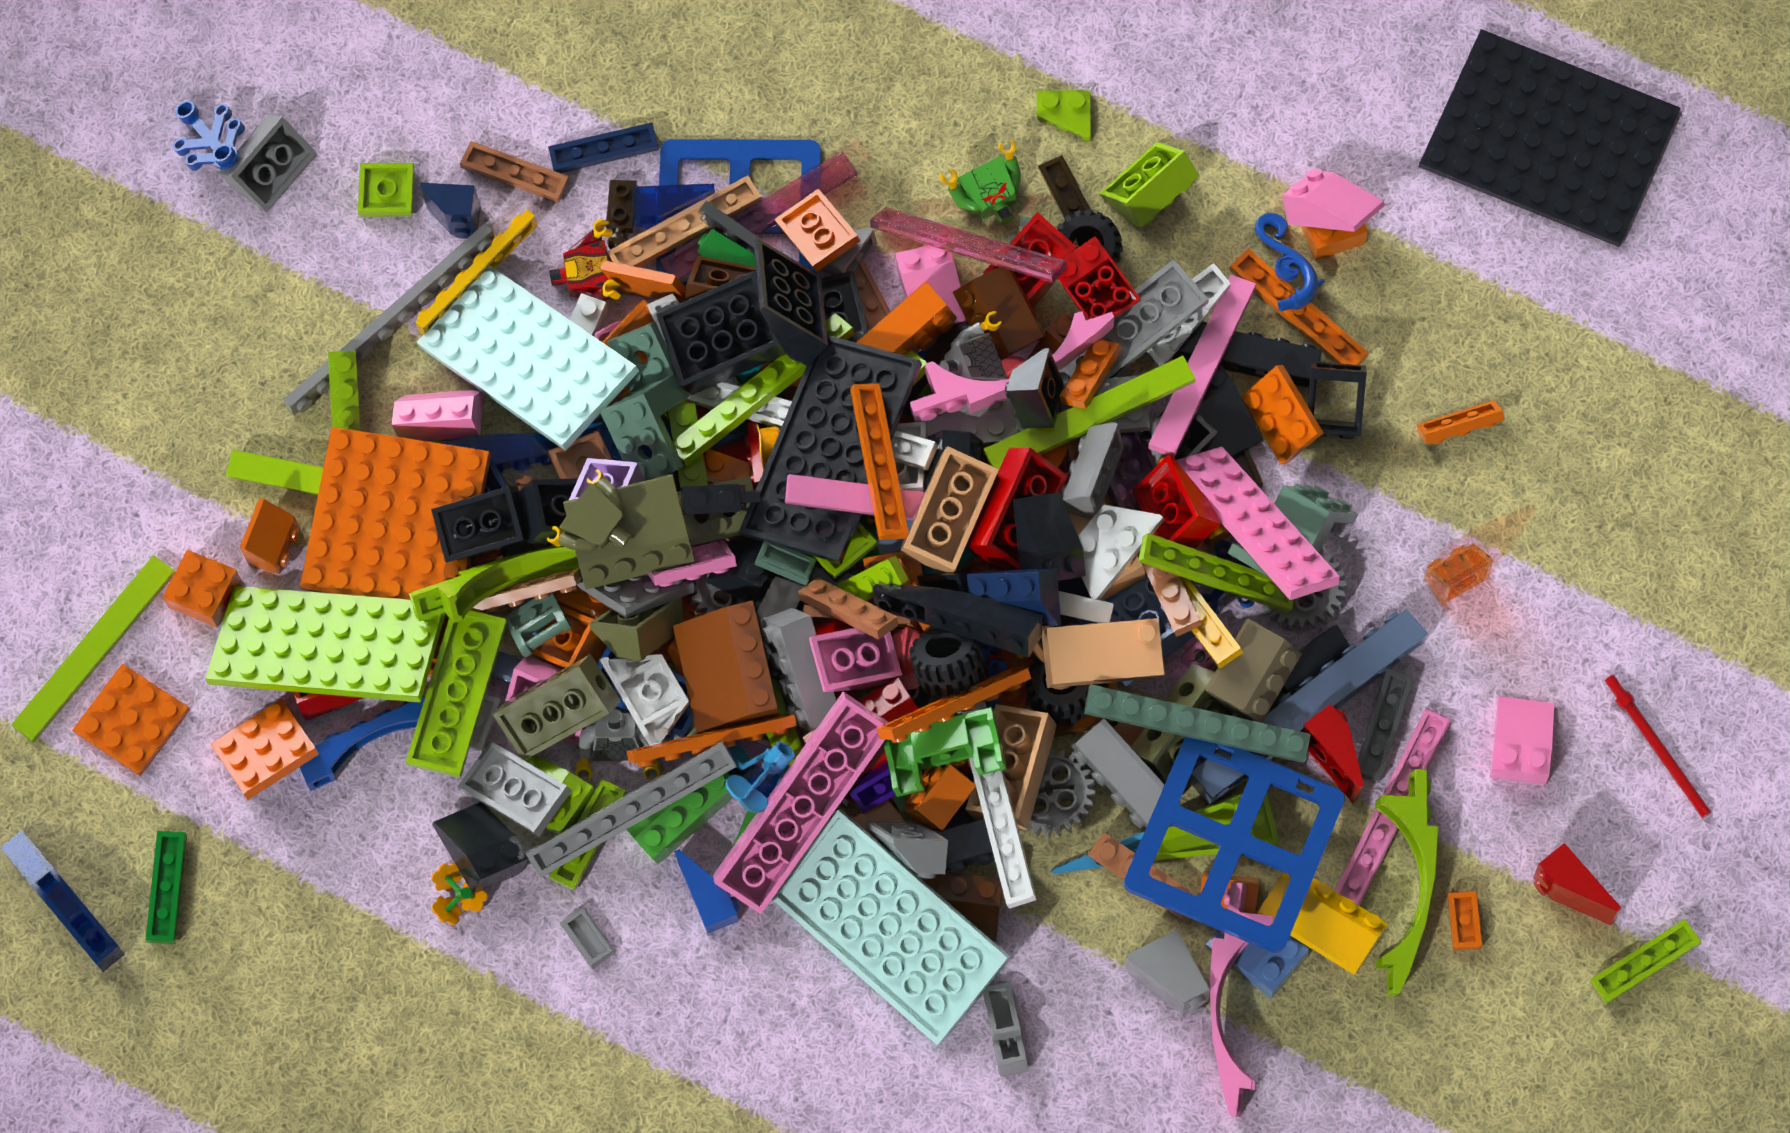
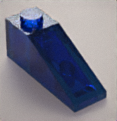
(661, 202)

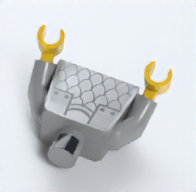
(975, 354)
(609, 741)

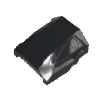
(959, 440)

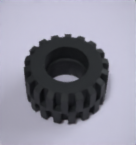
(1094, 222)
(946, 662)
(1059, 707)

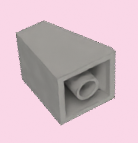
(1170, 973)

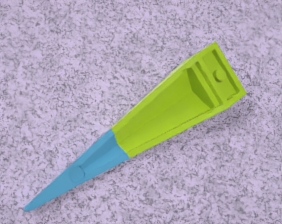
(1182, 844)

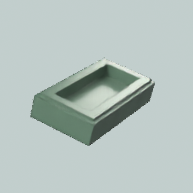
(785, 562)

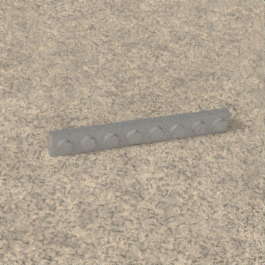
(631, 809)

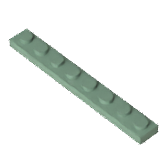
(1197, 723)

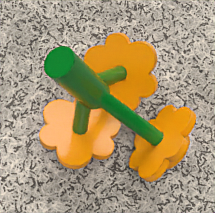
(447, 908)

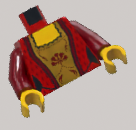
(584, 264)

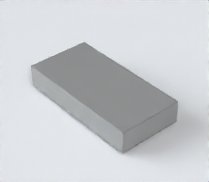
(587, 938)

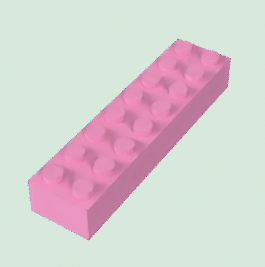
(801, 803)

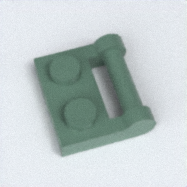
(534, 616)

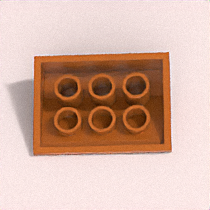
(726, 668)

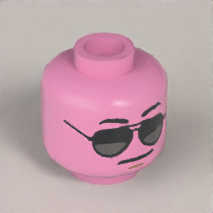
(1196, 654)

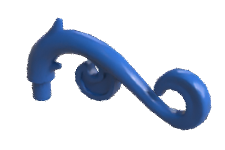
(1291, 258)

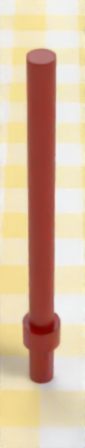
(1626, 701)

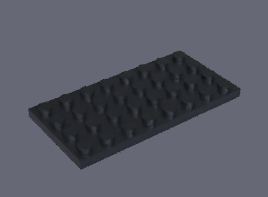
(824, 442)

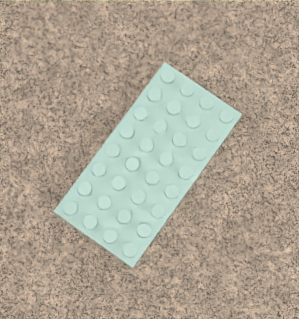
(528, 357)
(890, 927)

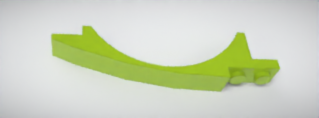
(475, 584)
(1411, 818)

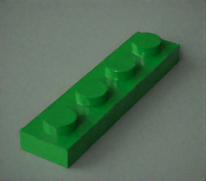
(166, 887)

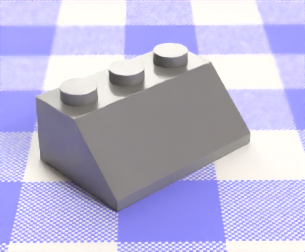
(268, 162)
(1093, 470)
(913, 845)

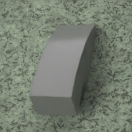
(1005, 1029)

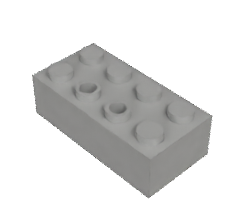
(793, 659)

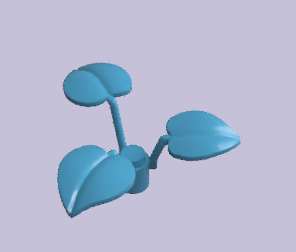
(775, 762)

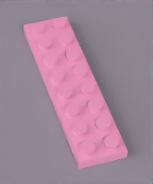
(1259, 524)

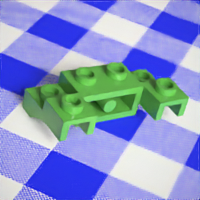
(946, 742)

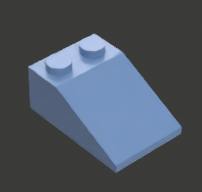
(1267, 969)

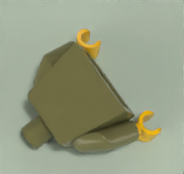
(593, 519)

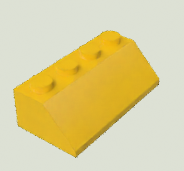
(1330, 924)

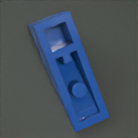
(712, 902)

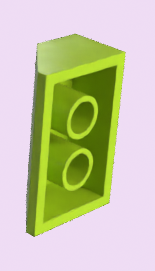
(1150, 184)

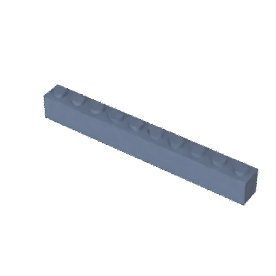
(1334, 686)

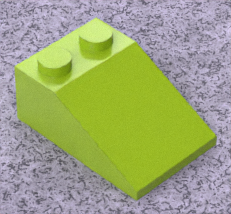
(575, 803)

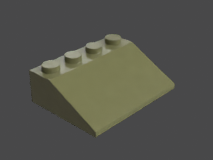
(656, 541)

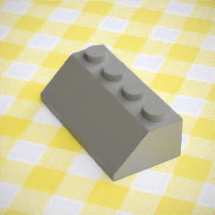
(1119, 770)

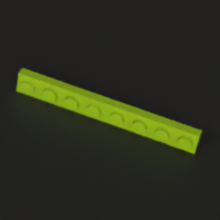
(748, 400)

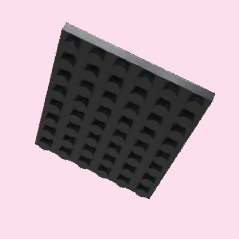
(1549, 137)

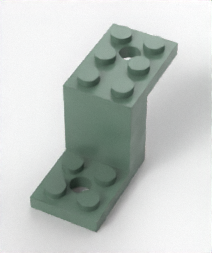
(653, 391)
(1309, 512)

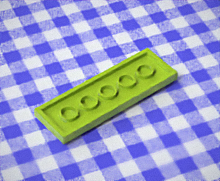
(456, 694)

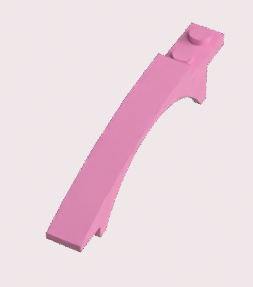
(954, 392)
(1223, 956)

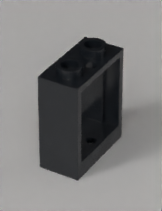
(1344, 373)

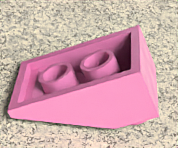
(1329, 202)
(937, 269)
(854, 660)
(1522, 740)

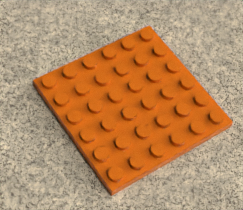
(375, 513)

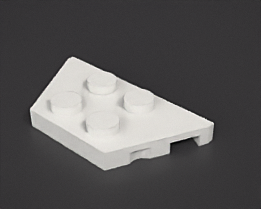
(1112, 543)
(648, 694)

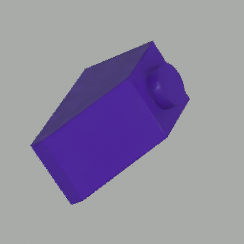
(872, 788)

